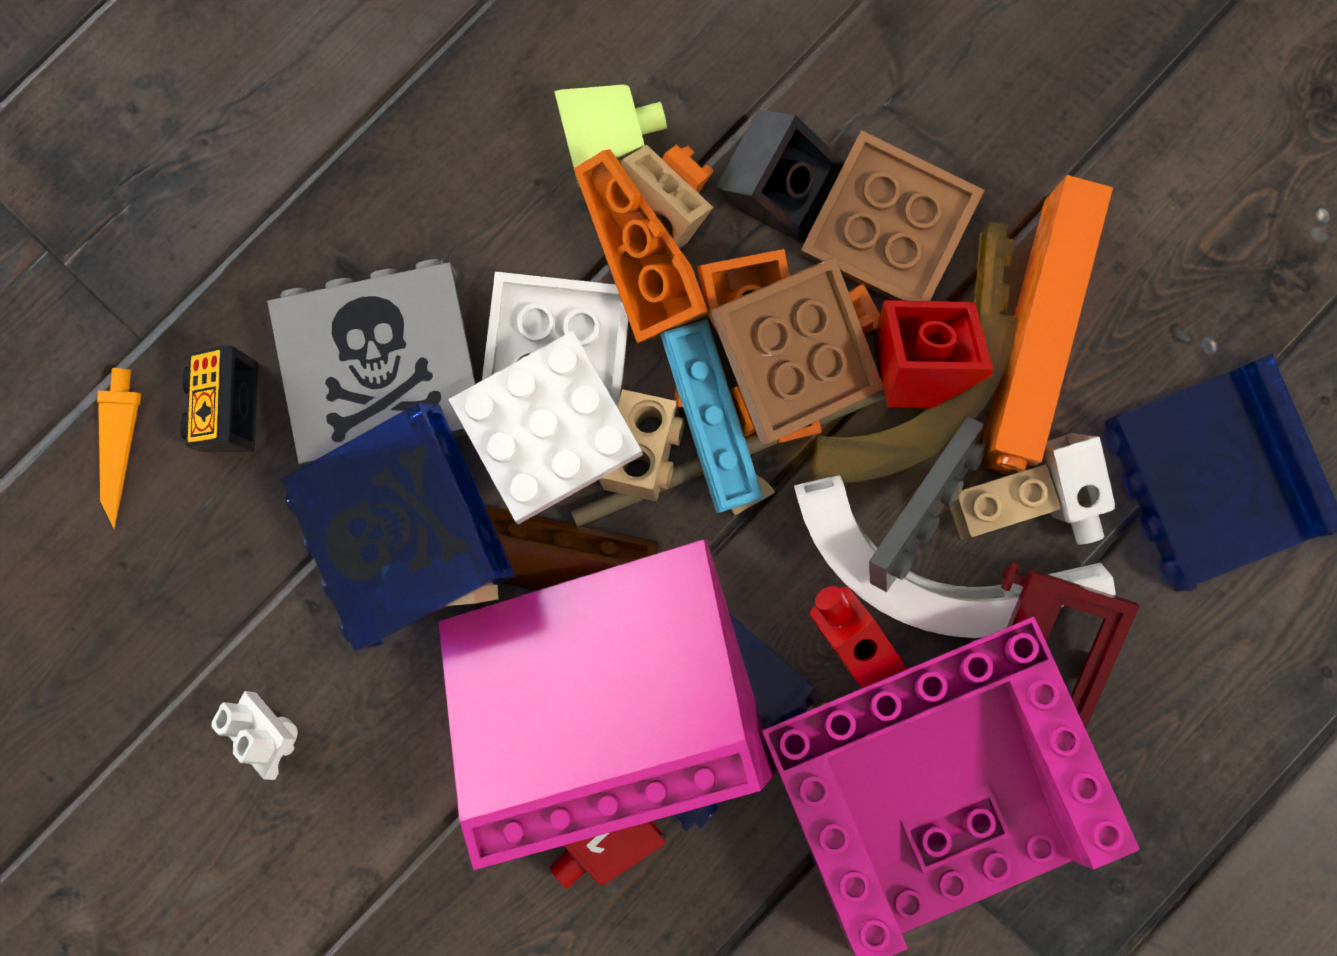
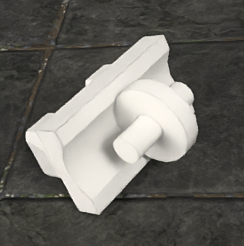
(256, 733)

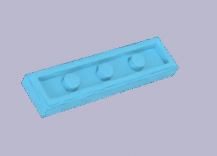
(711, 416)

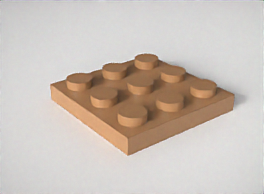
(892, 220)
(797, 350)

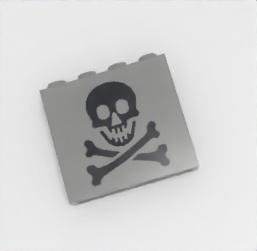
(369, 353)

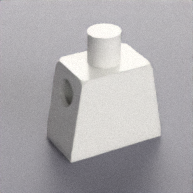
(1080, 483)

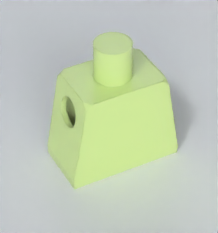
(605, 120)

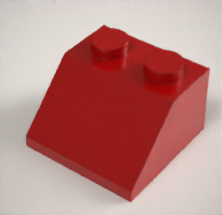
(929, 351)

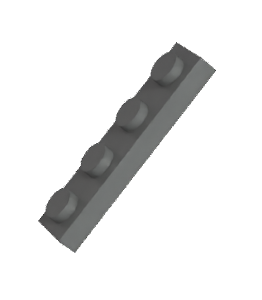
(920, 517)

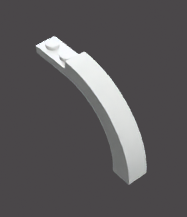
(915, 599)

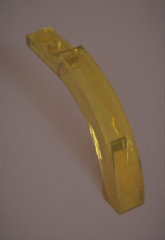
(905, 446)

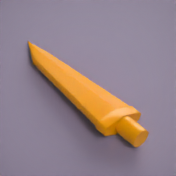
(116, 428)

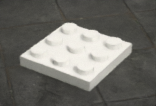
(538, 310)
(545, 427)

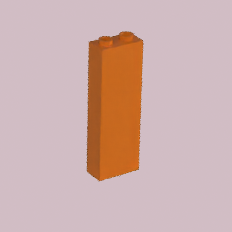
(1046, 324)

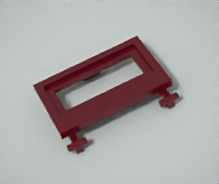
(1043, 599)

